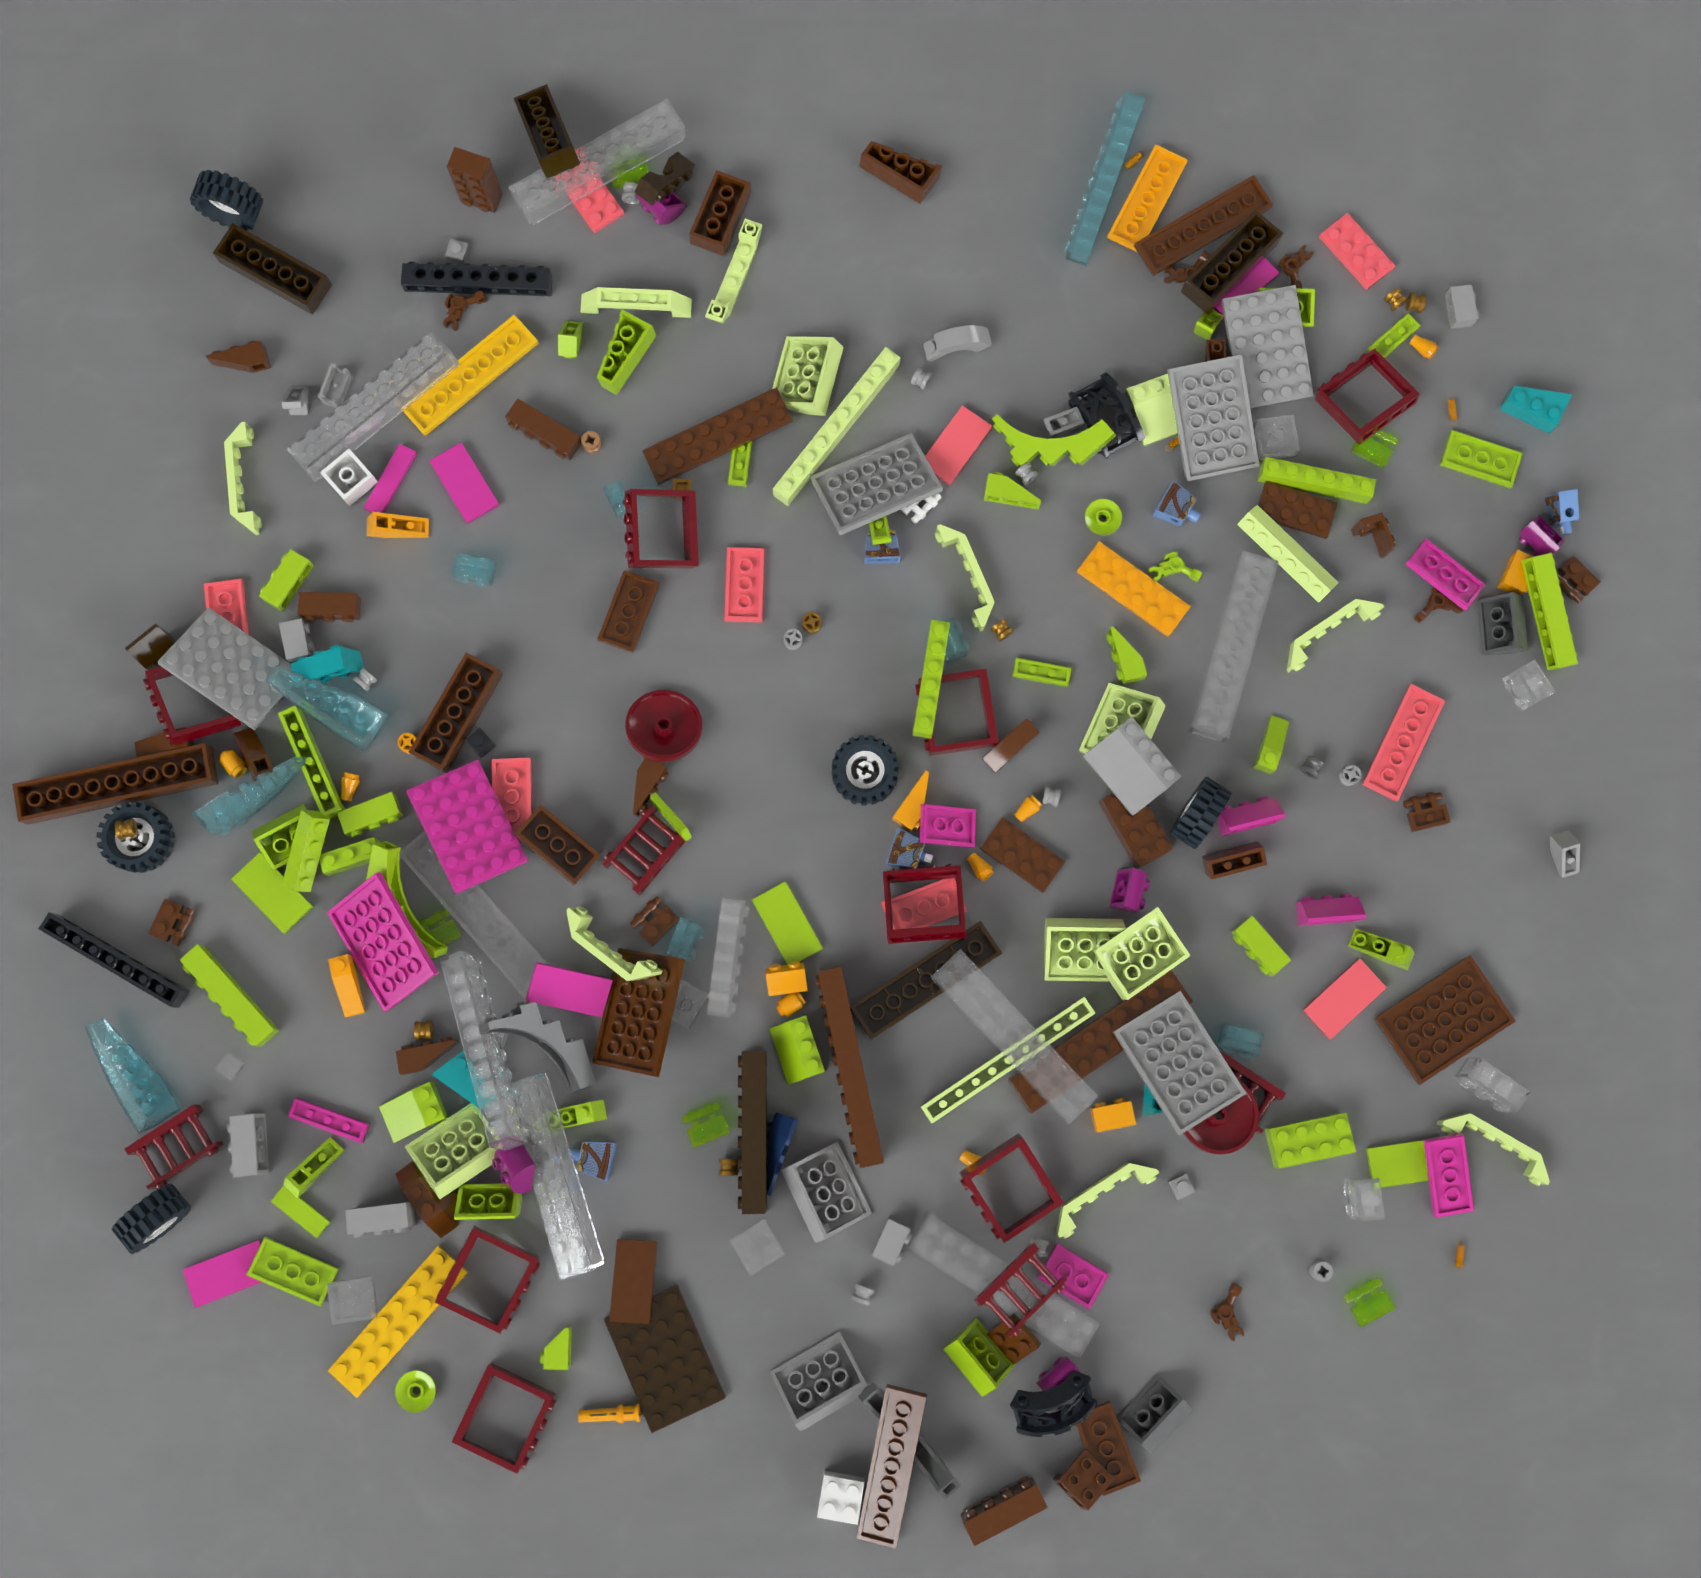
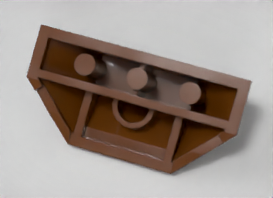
(435, 1212)

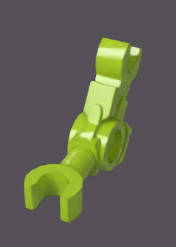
(1174, 565)

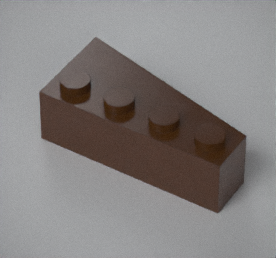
(900, 171)

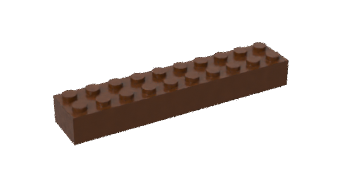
(115, 784)
(1096, 1041)
(850, 1067)

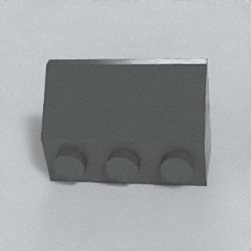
(1502, 624)
(1154, 1414)

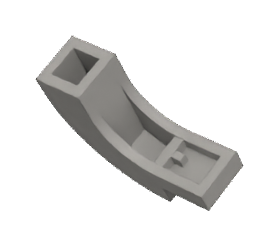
(955, 339)

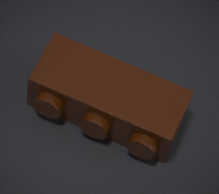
(329, 606)
(1234, 860)

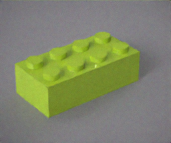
(1310, 1140)

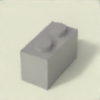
(1461, 306)
(296, 639)
(891, 1242)

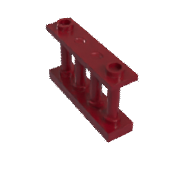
(652, 868)
(1255, 1082)
(157, 1138)
(1015, 1269)

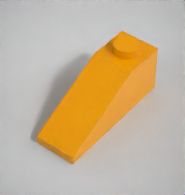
(396, 526)
(910, 811)
(347, 984)

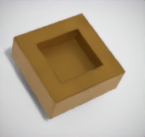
(681, 484)

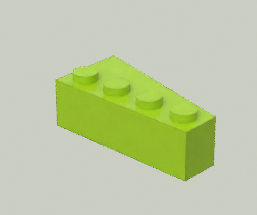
(625, 351)

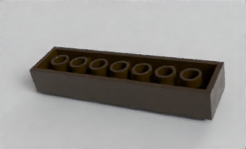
(914, 986)
(754, 1132)

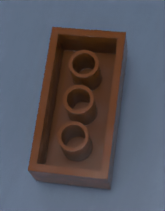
(474, 180)
(720, 213)
(1138, 833)
(557, 845)
(1003, 1510)

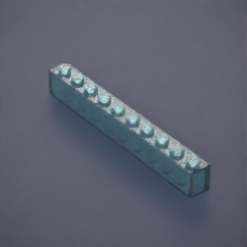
(1105, 178)

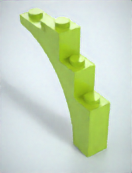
(1081, 446)
(386, 859)

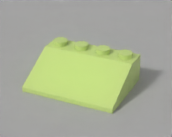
(808, 373)
(1154, 408)
(1118, 705)
(1071, 947)
(1141, 954)
(453, 1151)

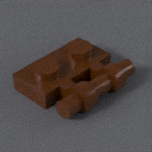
(1579, 576)
(1428, 817)
(167, 919)
(659, 925)

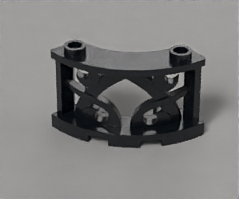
(1108, 387)
(1031, 1407)

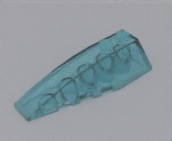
(335, 709)
(235, 808)
(134, 1083)

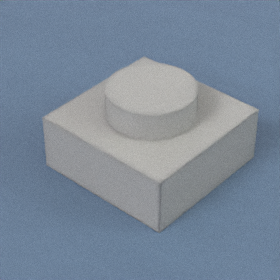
(457, 250)
(1181, 1187)

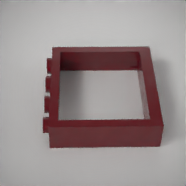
(1373, 358)
(689, 529)
(189, 733)
(992, 739)
(924, 933)
(989, 1159)
(458, 1264)
(540, 1423)

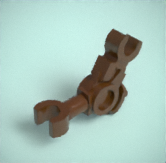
(1292, 265)
(1183, 274)
(458, 306)
(1437, 601)
(1225, 1312)

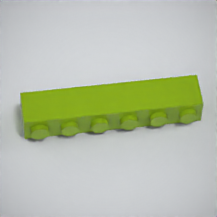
(1317, 480)
(1549, 611)
(931, 679)
(314, 767)
(229, 996)

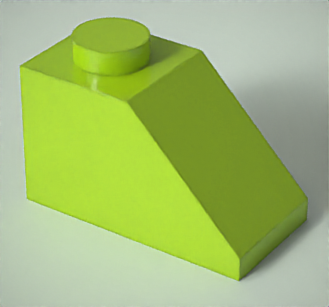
(570, 339)
(558, 1352)

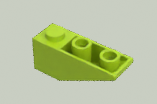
(1128, 660)
(1382, 949)
(583, 1113)

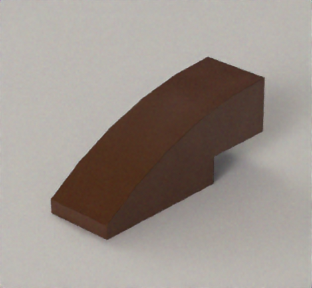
(1011, 745)

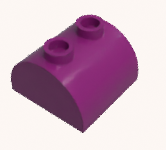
(665, 211)
(1540, 537)
(1129, 890)
(516, 1168)
(1060, 1371)

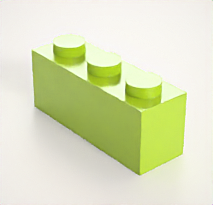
(286, 580)
(370, 815)
(347, 857)
(1260, 946)

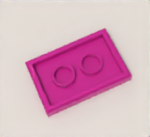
(947, 825)
(1083, 1277)

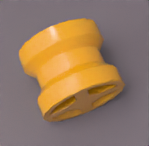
(405, 740)

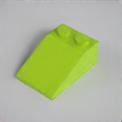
(414, 1111)

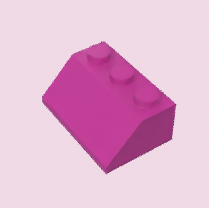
(1250, 816)
(1329, 910)

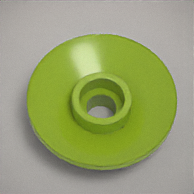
(1106, 509)
(408, 1398)

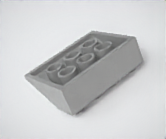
(1132, 766)
(826, 1192)
(819, 1381)

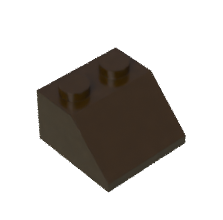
(151, 646)

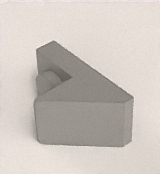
(296, 400)
(1063, 422)

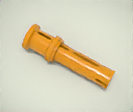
(621, 1416)

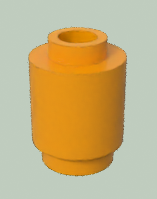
(232, 763)
(790, 1004)

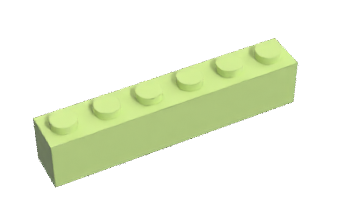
(1288, 553)

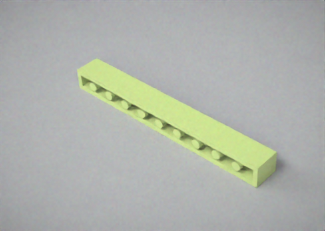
(836, 426)
(999, 1066)

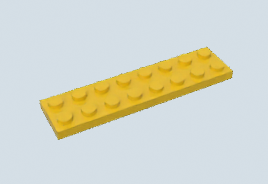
(472, 375)
(394, 1324)

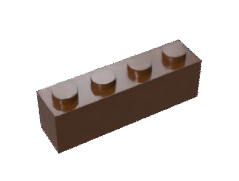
(543, 429)

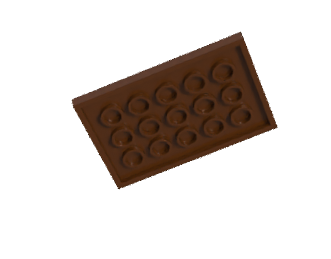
(639, 1016)
(1444, 1020)

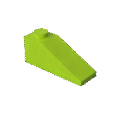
(1006, 491)
(1271, 745)
(312, 1167)

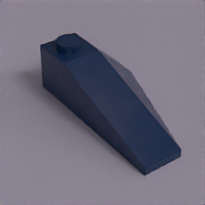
(780, 1136)

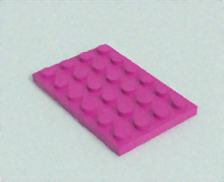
(466, 826)
(382, 942)

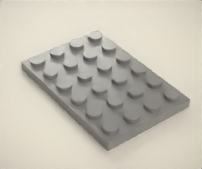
(1272, 345)
(1213, 417)
(876, 484)
(226, 667)
(1179, 1063)

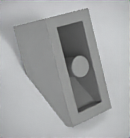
(1565, 853)

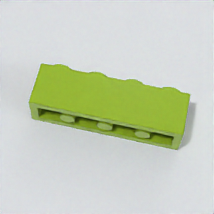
(305, 851)

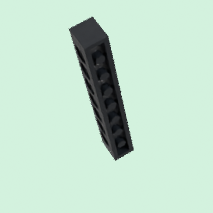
(466, 285)
(113, 960)

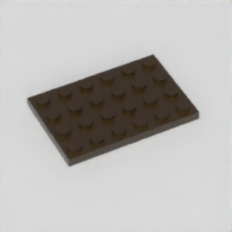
(667, 1362)

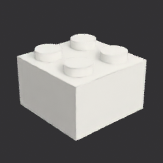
(349, 477)
(840, 1497)

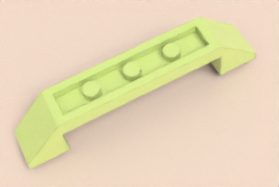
(636, 299)
(722, 306)
(240, 437)
(947, 537)
(1365, 610)
(579, 922)
(1535, 1170)
(1066, 1225)

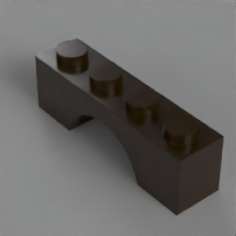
(655, 187)

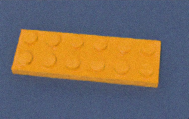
(1147, 197)
(1133, 589)

